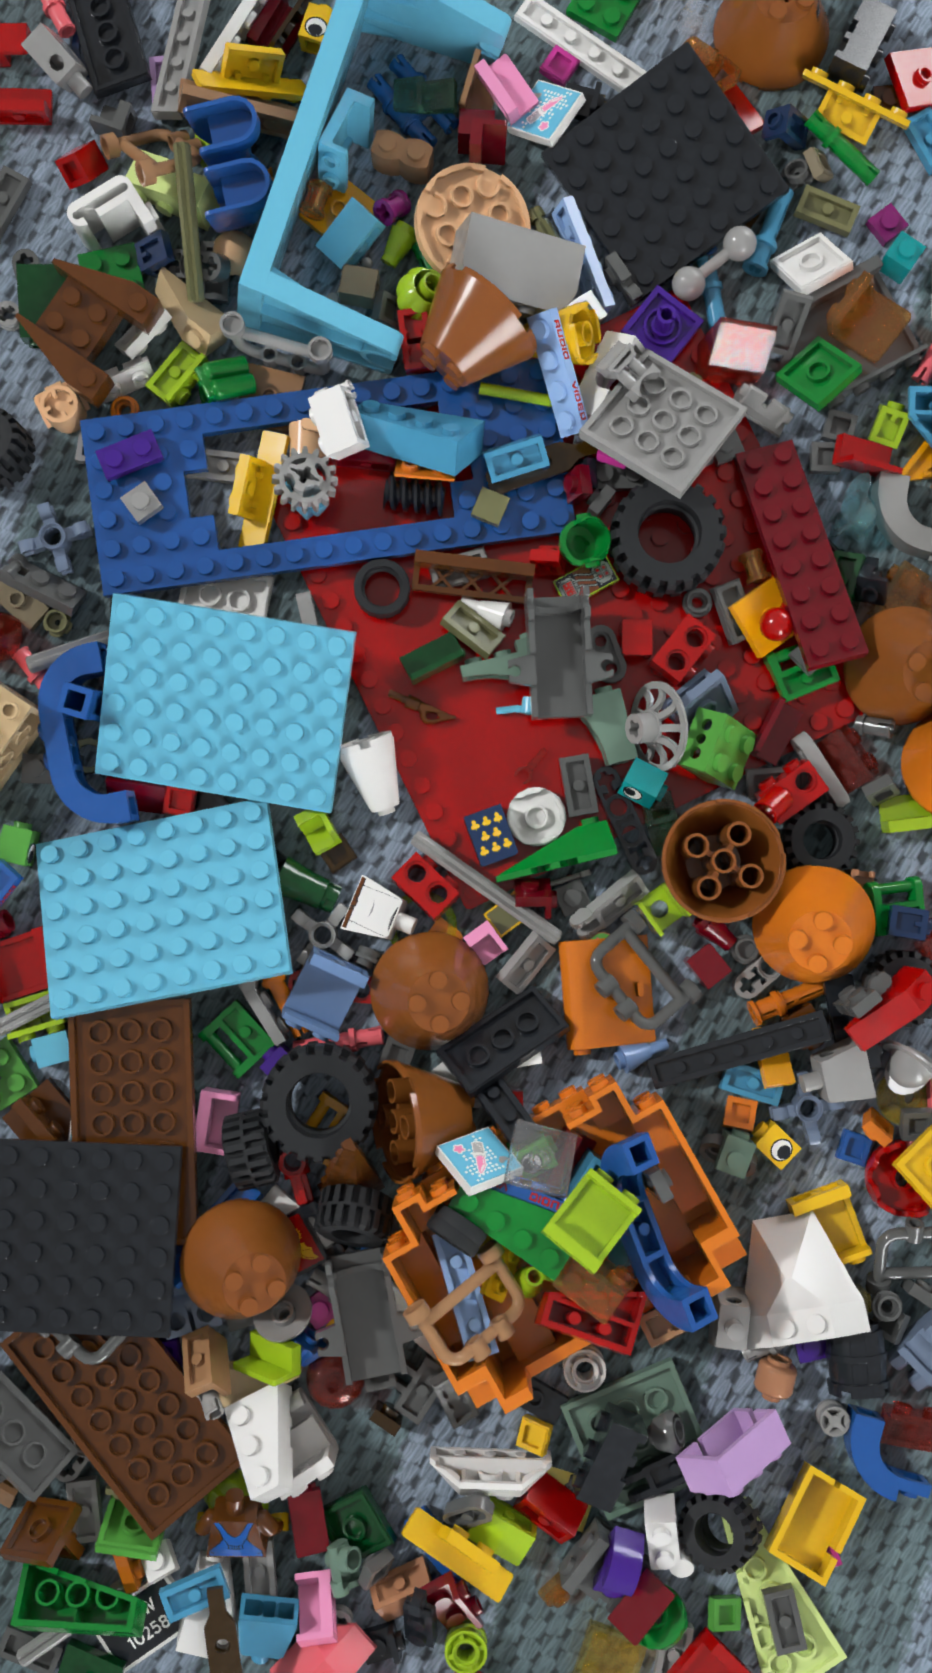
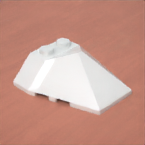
(798, 1285)

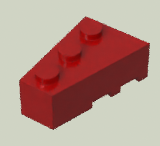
(565, 1316)

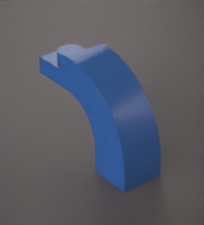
(80, 701)
(863, 1449)

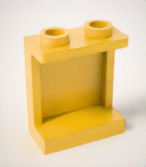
(837, 1217)

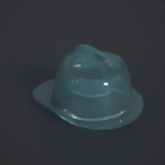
(857, 510)

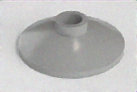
(270, 1323)

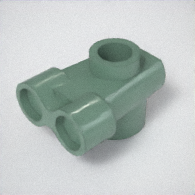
(344, 1566)

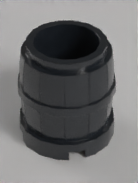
(858, 1364)

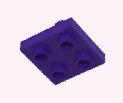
(663, 324)

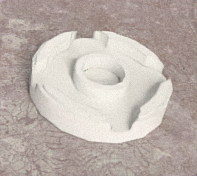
(536, 816)

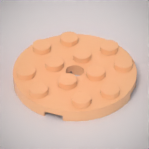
(450, 200)

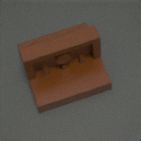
(41, 1114)
(44, 1533)

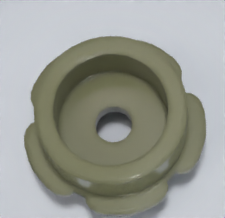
(50, 623)

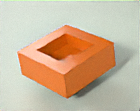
(740, 1113)
(877, 1127)

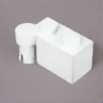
(338, 421)
(663, 1536)

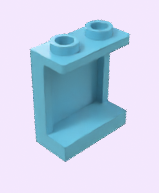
(349, 123)

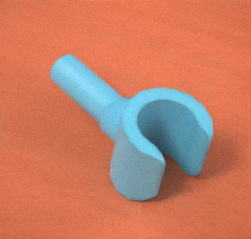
(523, 709)

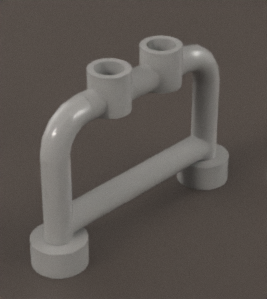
(318, 349)

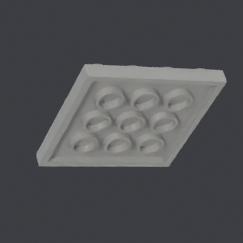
(669, 428)

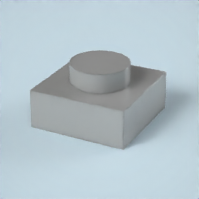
(142, 502)

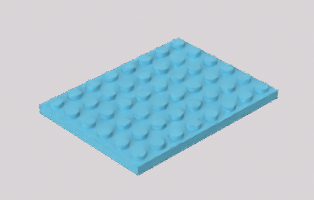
(224, 702)
(162, 909)

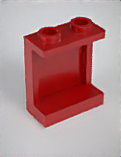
(22, 965)
(708, 1655)

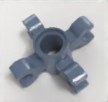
(34, 546)
(809, 1120)

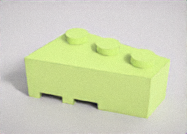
(165, 194)

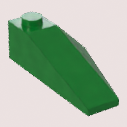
(578, 846)

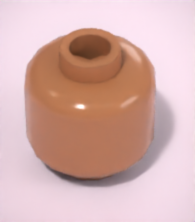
(775, 1377)

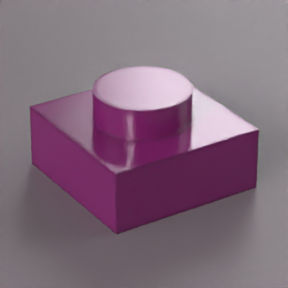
(886, 224)

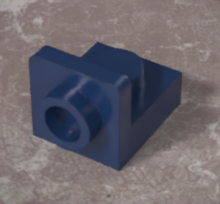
(786, 124)
(154, 252)
(909, 923)

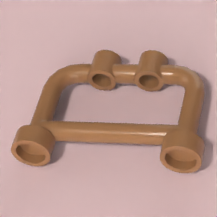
(146, 167)
(500, 1326)

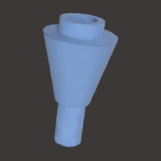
(632, 1055)

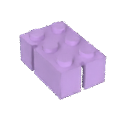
(734, 1451)

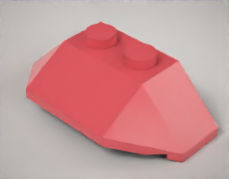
(341, 1657)

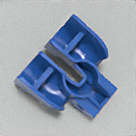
(235, 174)

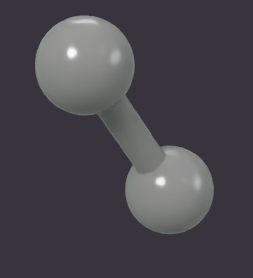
(737, 245)

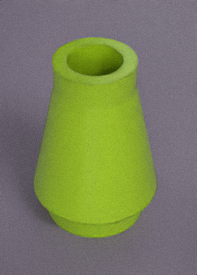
(399, 243)
(529, 1288)

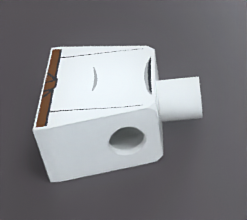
(377, 912)

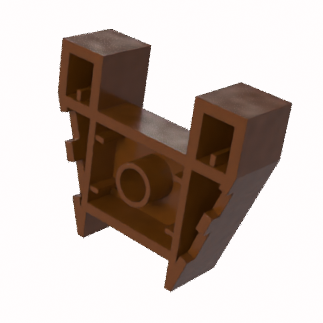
(82, 322)

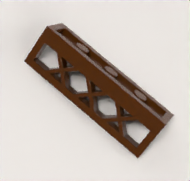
(471, 565)

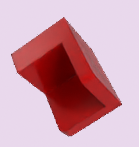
(10, 41)
(82, 164)
(636, 637)

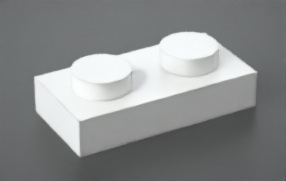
(135, 341)

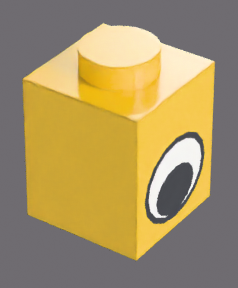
(314, 27)
(774, 1143)

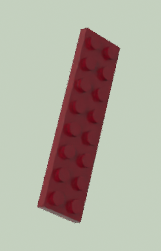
(800, 556)

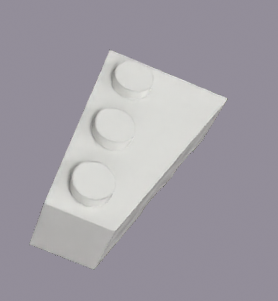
(262, 1441)

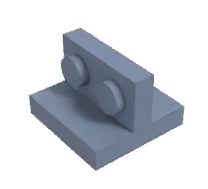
(704, 691)

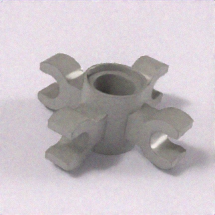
(331, 923)

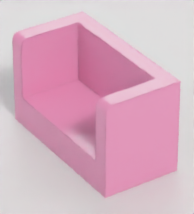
(212, 1109)
(316, 1609)

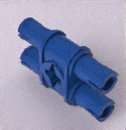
(409, 123)

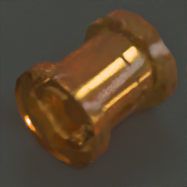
(316, 199)
(754, 566)

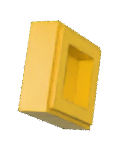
(534, 1435)

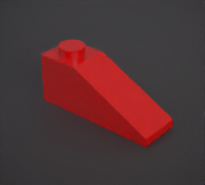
(901, 1004)

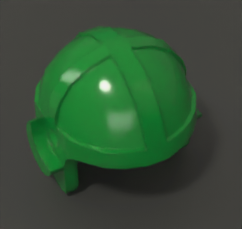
(585, 541)

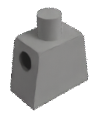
(58, 60)
(840, 1073)
(732, 1326)

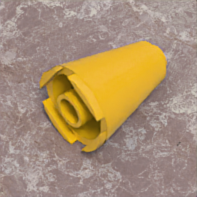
(580, 332)

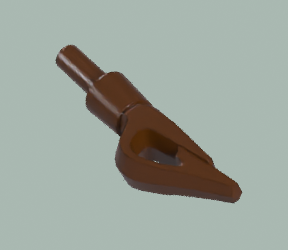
(416, 704)

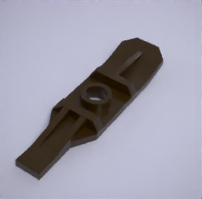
(289, 24)
(561, 458)
(217, 1627)

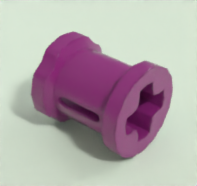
(392, 207)

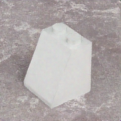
(191, 1628)

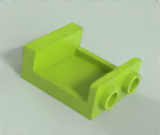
(592, 1219)

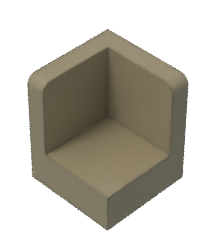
(359, 286)

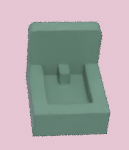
(735, 1153)

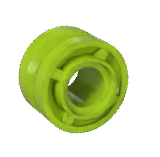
(465, 1660)

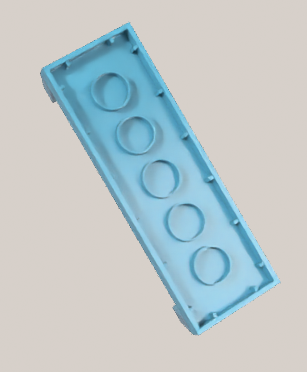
(267, 296)

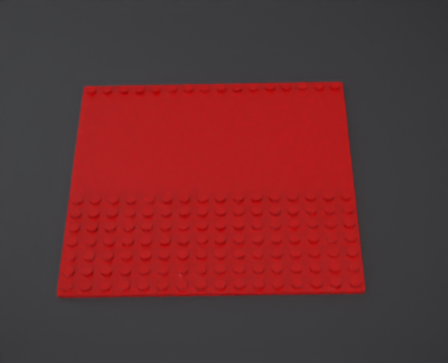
(473, 759)

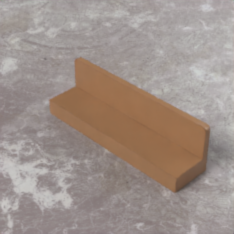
(274, 116)

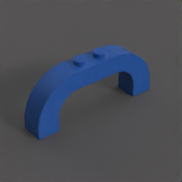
(62, 745)
(675, 1298)

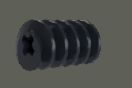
(414, 493)

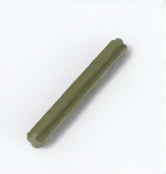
(188, 221)

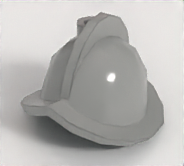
(906, 1068)

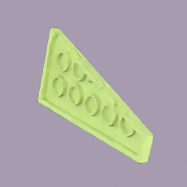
(766, 1571)

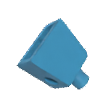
(266, 1626)

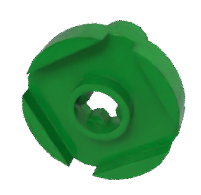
(672, 1627)

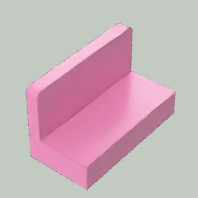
(506, 87)

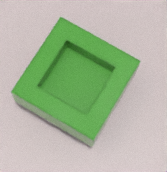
(724, 1613)

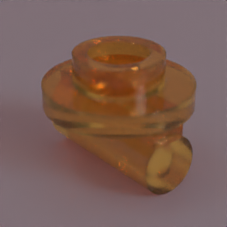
(553, 1593)

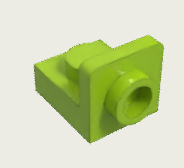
(889, 424)

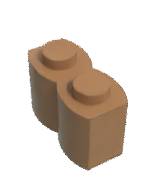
(404, 157)

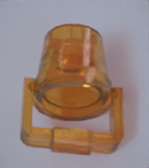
(715, 61)

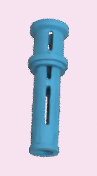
(766, 243)

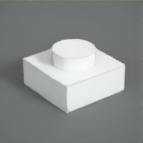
(165, 1564)

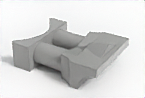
(614, 365)

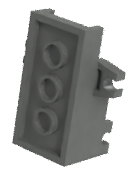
(559, 656)
(366, 1319)
(30, 1443)

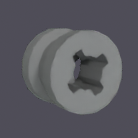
(837, 1423)

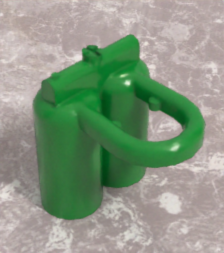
(225, 379)

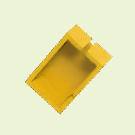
(813, 1517)

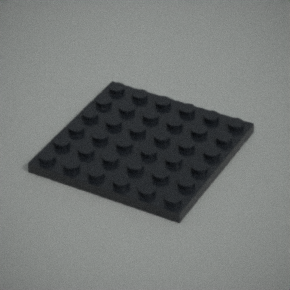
(665, 170)
(88, 1237)

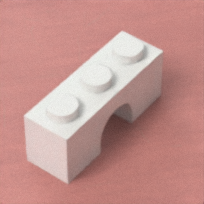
(594, 385)

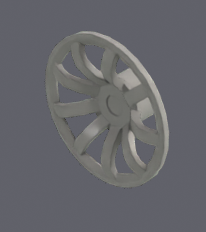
(647, 728)

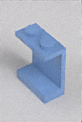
(323, 994)

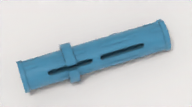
(712, 295)

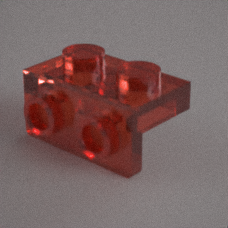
(848, 758)
(907, 1426)

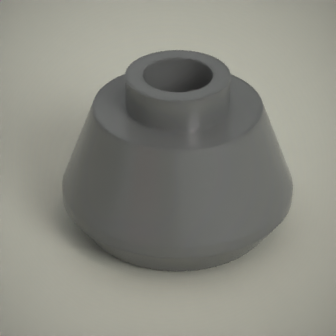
(667, 1432)

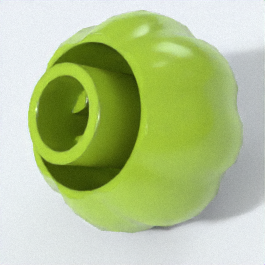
(417, 290)

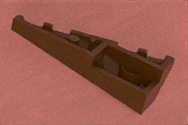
(351, 1167)

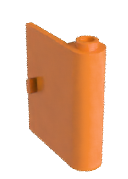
(591, 1015)

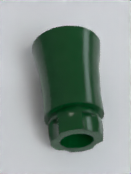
(307, 886)

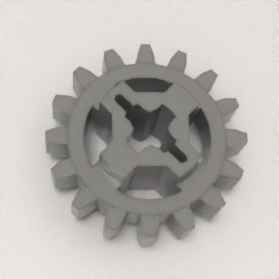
(295, 473)

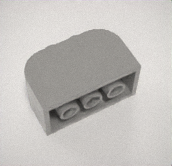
(524, 264)

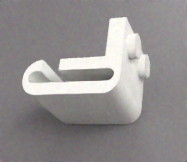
(113, 207)
(312, 1444)

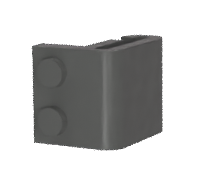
(585, 1561)

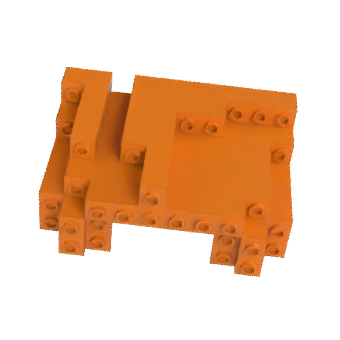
(692, 1225)

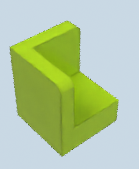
(318, 830)

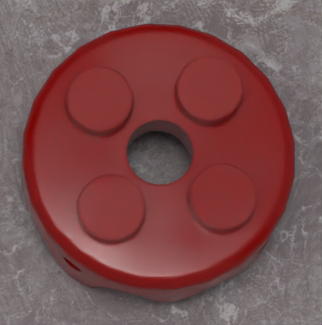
(883, 1187)

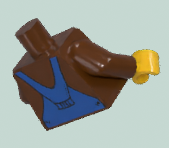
(239, 1526)

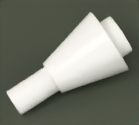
(496, 613)

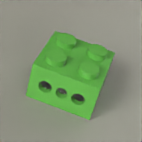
(717, 748)

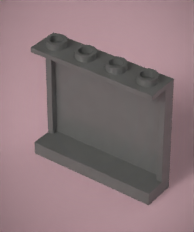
(903, 352)

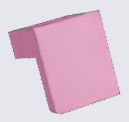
(485, 942)

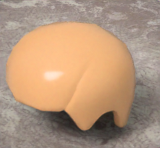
(236, 247)

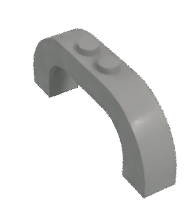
(895, 518)

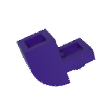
(621, 1564)

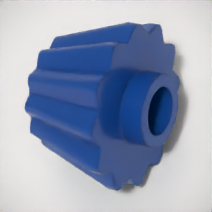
(308, 1346)

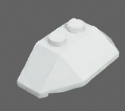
(489, 1470)

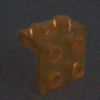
(866, 319)
(597, 1292)

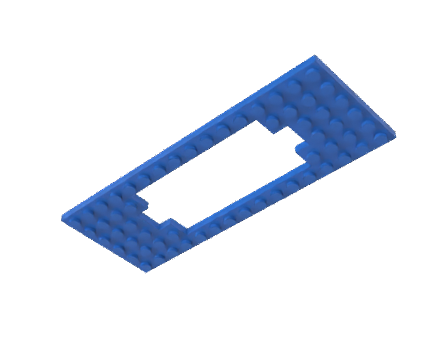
(185, 551)

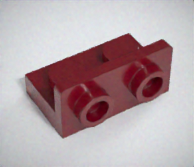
(453, 1601)

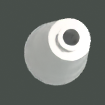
(373, 770)

